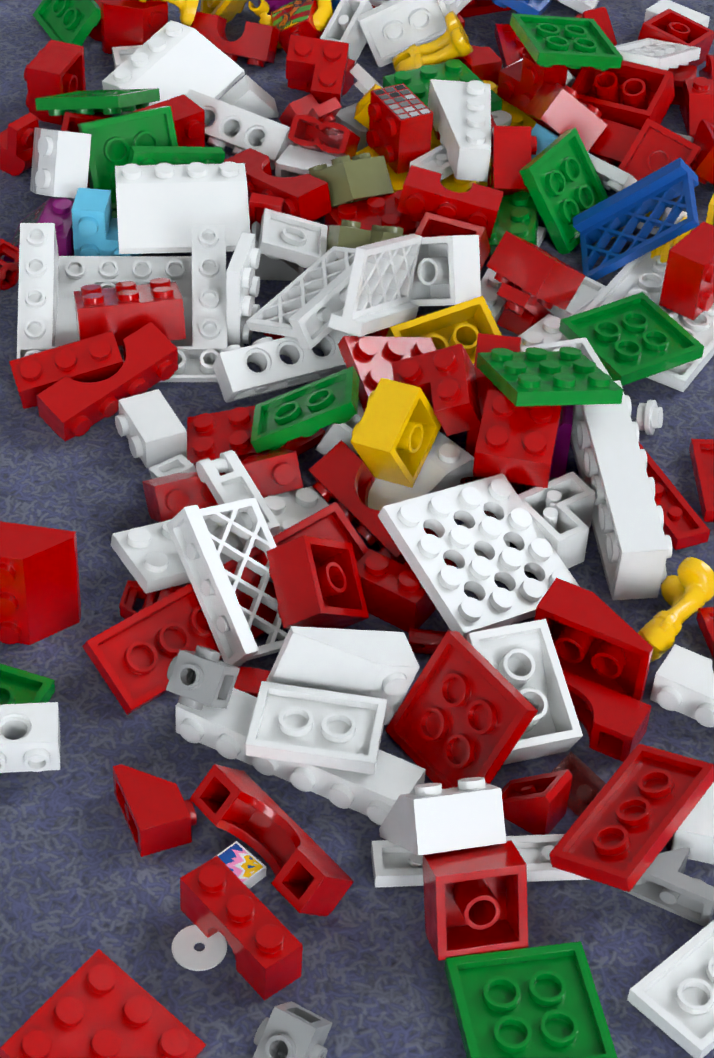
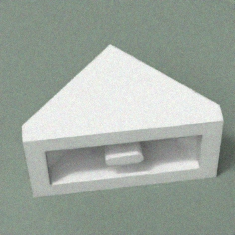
(251, 97)

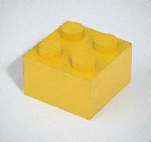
(396, 432)

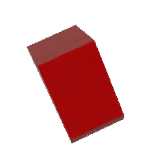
(537, 801)

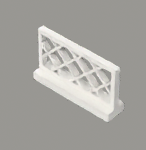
(379, 287)
(311, 297)
(217, 586)

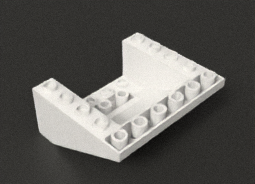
(49, 280)

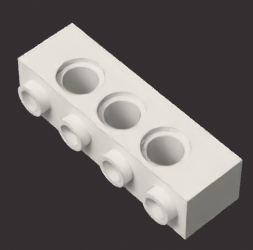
(252, 128)
(240, 382)
(29, 737)

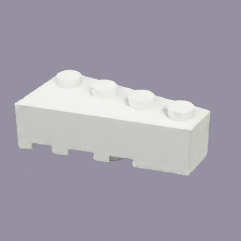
(464, 125)

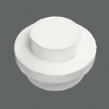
(649, 416)

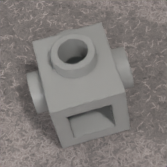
(201, 678)
(292, 1033)

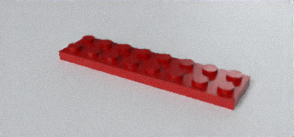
(139, 649)

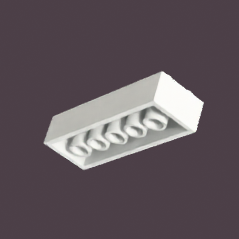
(624, 509)

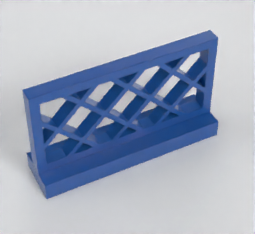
(628, 209)

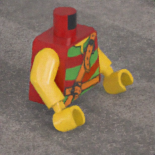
(297, 18)

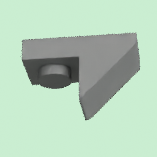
(672, 890)

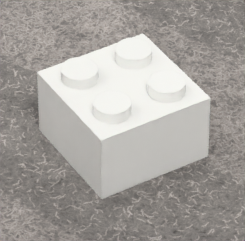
(447, 271)

